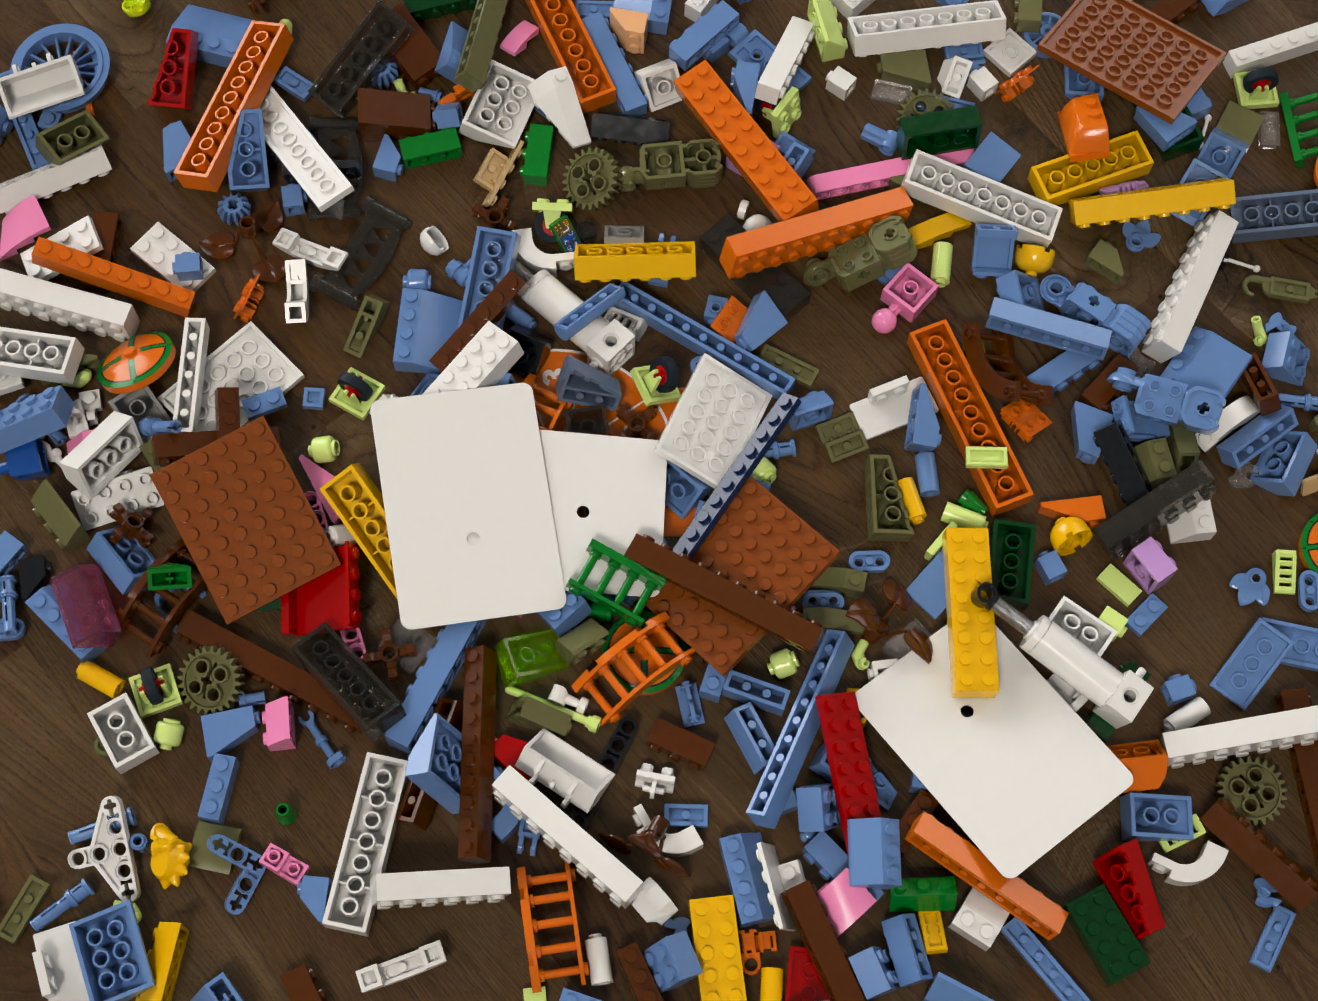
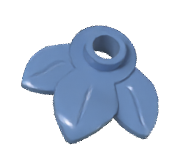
(1141, 235)
(1248, 589)

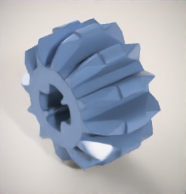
(387, 75)
(238, 203)

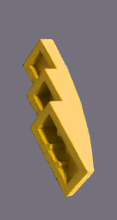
(937, 228)

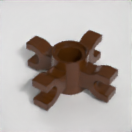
(495, 212)
(629, 420)
(131, 525)
(378, 657)

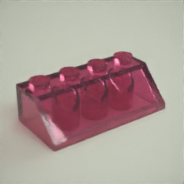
(86, 606)

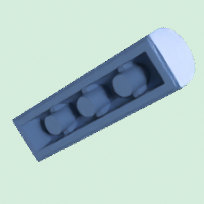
(589, 311)

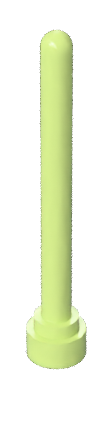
(590, 722)

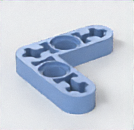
(246, 871)

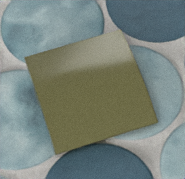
(1240, 122)
(841, 437)
(199, 854)

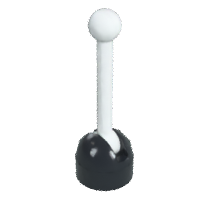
(1256, 268)

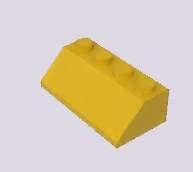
(165, 960)

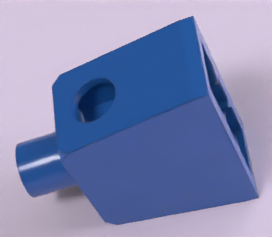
(26, 461)

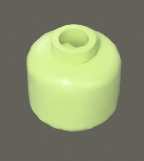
(324, 449)
(765, 471)
(783, 663)
(168, 733)

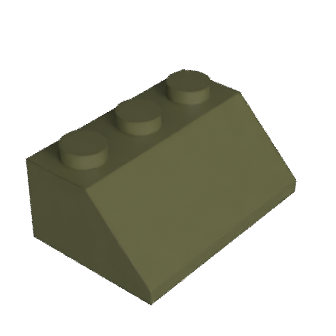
(70, 138)
(58, 518)

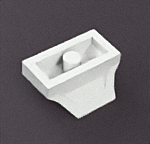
(954, 75)
(654, 903)

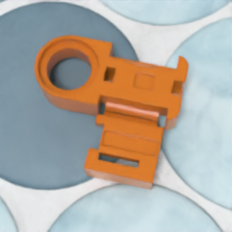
(459, 95)
(756, 943)

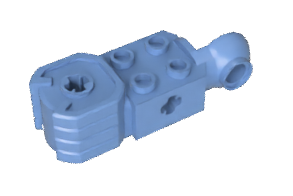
(1091, 307)
(1171, 401)

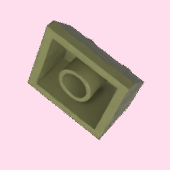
(1156, 461)

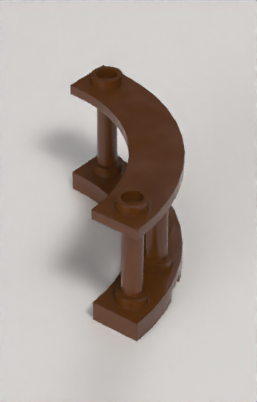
(1010, 381)
(176, 552)

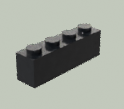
(629, 128)
(1122, 461)

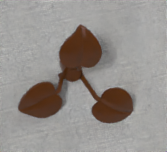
(269, 219)
(865, 614)
(647, 842)

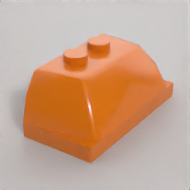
(1084, 128)
(1145, 761)

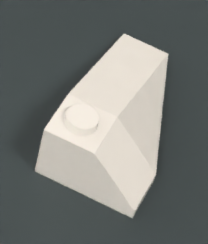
(558, 100)

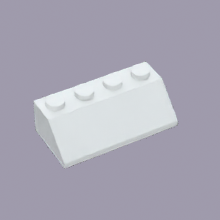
(102, 454)

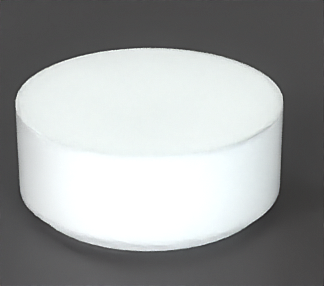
(743, 209)

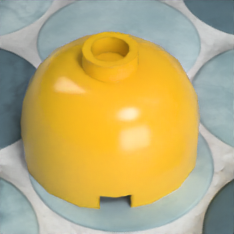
(1033, 259)
(1069, 534)

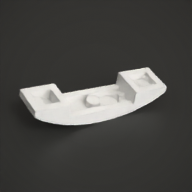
(313, 253)
(401, 967)

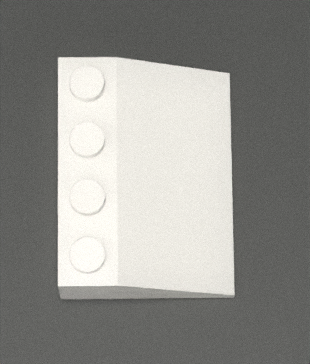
(499, 108)

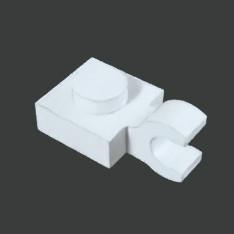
(91, 403)

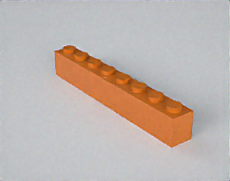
(113, 277)
(975, 869)

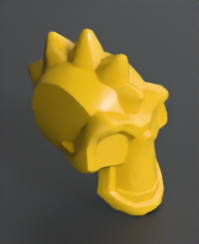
(169, 856)

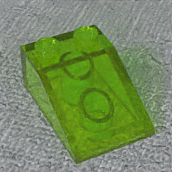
(528, 657)

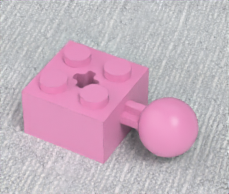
(905, 295)

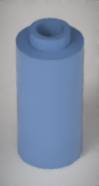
(927, 474)

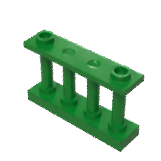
(1293, 121)
(633, 572)

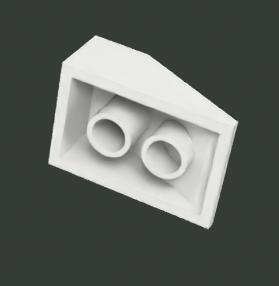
(979, 919)

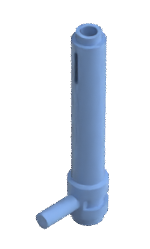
(459, 271)

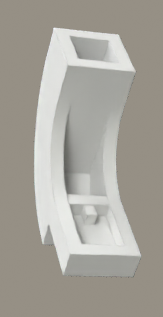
(536, 260)
(297, 291)
(1232, 416)
(675, 844)
(1208, 862)

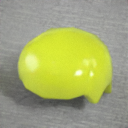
(136, 8)

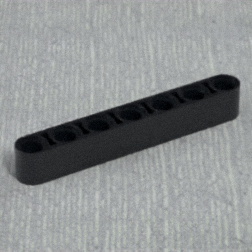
(615, 758)

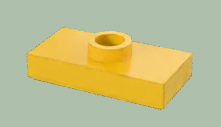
(932, 932)

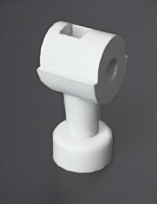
(561, 697)

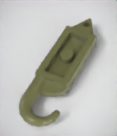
(1282, 288)

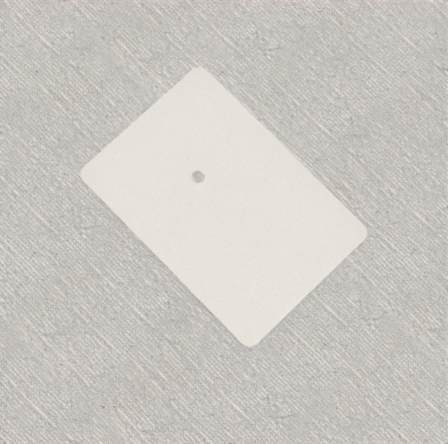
(461, 469)
(620, 486)
(1012, 771)

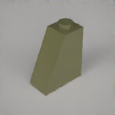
(905, 68)
(1182, 447)
(537, 715)

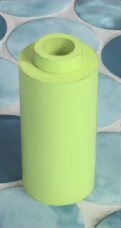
(941, 263)
(963, 517)

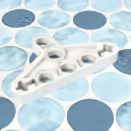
(107, 840)

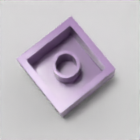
(1150, 565)

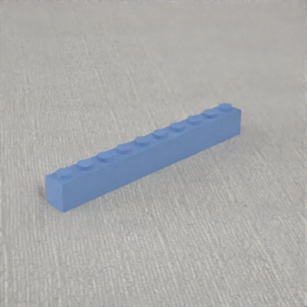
(703, 340)
(799, 730)

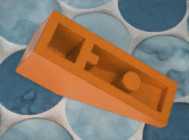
(1086, 508)

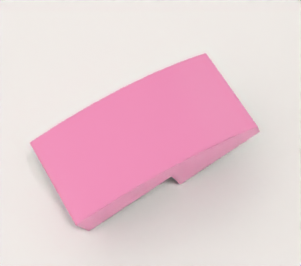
(517, 39)
(283, 864)

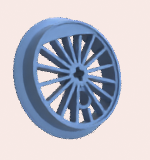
(69, 33)

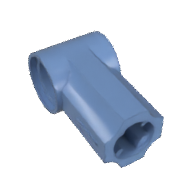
(882, 139)

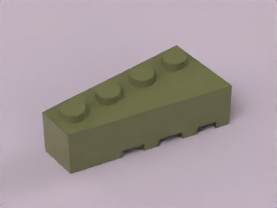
(884, 504)

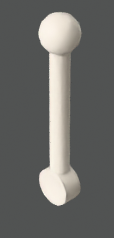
(1207, 118)

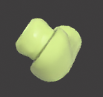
(1259, 332)
(858, 655)

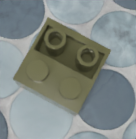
(581, 641)

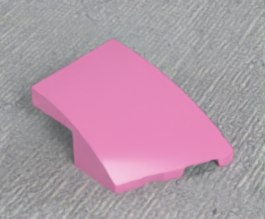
(21, 226)
(844, 902)

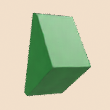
(169, 577)

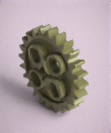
(929, 101)
(591, 179)
(211, 680)
(1266, 781)

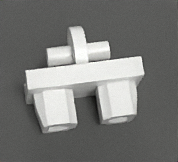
(77, 420)
(655, 782)

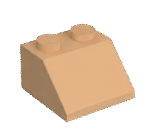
(630, 29)

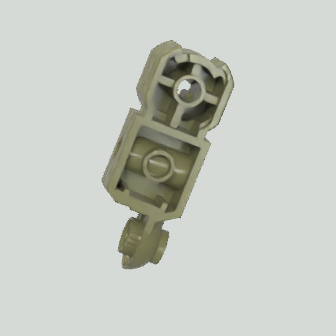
(674, 165)
(864, 257)

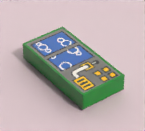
(565, 234)

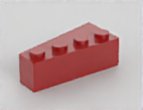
(177, 72)
(1131, 888)

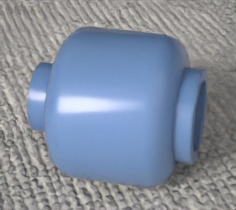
(417, 279)

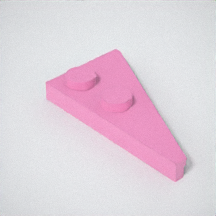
(318, 478)

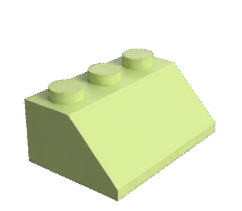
(827, 30)

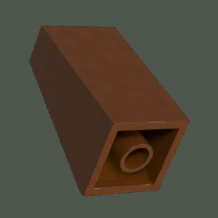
(417, 55)
(393, 114)

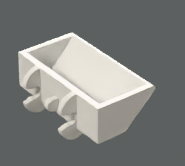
(40, 85)
(564, 770)

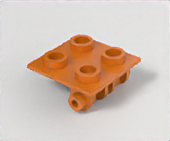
(1018, 83)
(250, 298)
(729, 319)
(1026, 417)

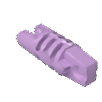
(1126, 186)

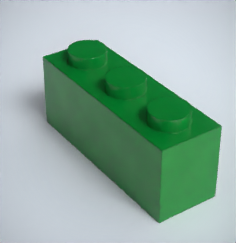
(430, 148)
(537, 155)
(923, 895)

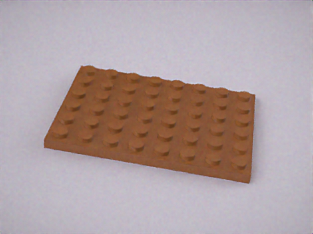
(1133, 54)
(245, 520)
(762, 548)

